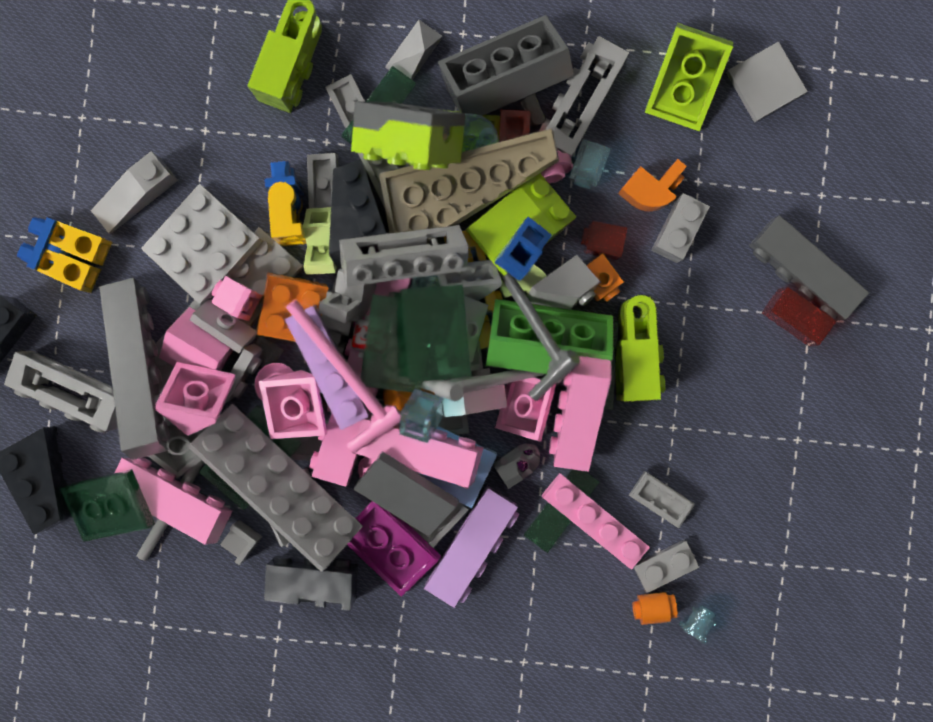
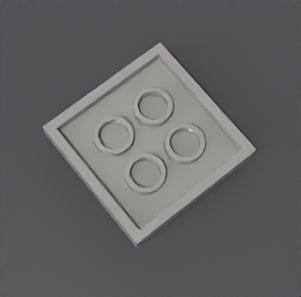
(201, 244)

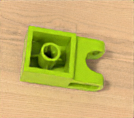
(286, 57)
(638, 352)

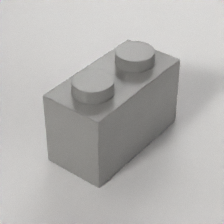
(680, 228)

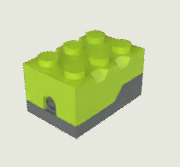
(408, 134)

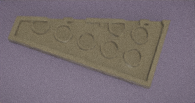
(448, 196)

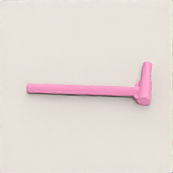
(383, 417)

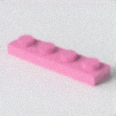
(595, 521)

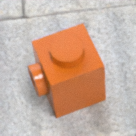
(607, 276)

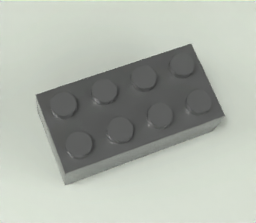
(507, 67)

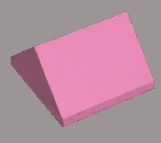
(193, 345)
(194, 396)
(293, 406)
(523, 414)

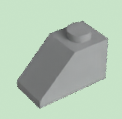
(565, 286)

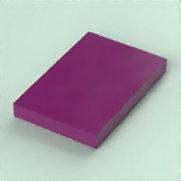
(392, 548)

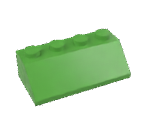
(517, 347)

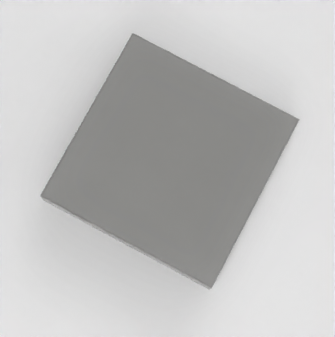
(766, 82)

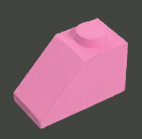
(235, 298)

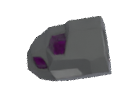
(517, 463)

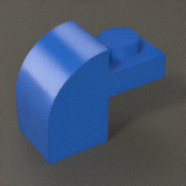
(523, 249)

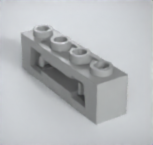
(605, 56)
(403, 255)
(32, 369)

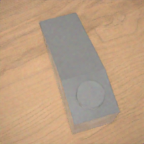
(134, 191)

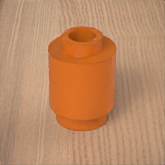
(655, 608)

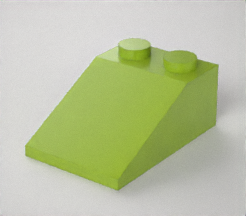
(689, 76)
(532, 200)

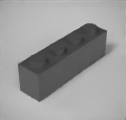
(808, 269)

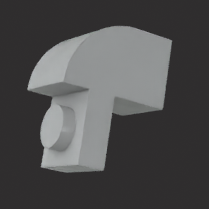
(347, 302)

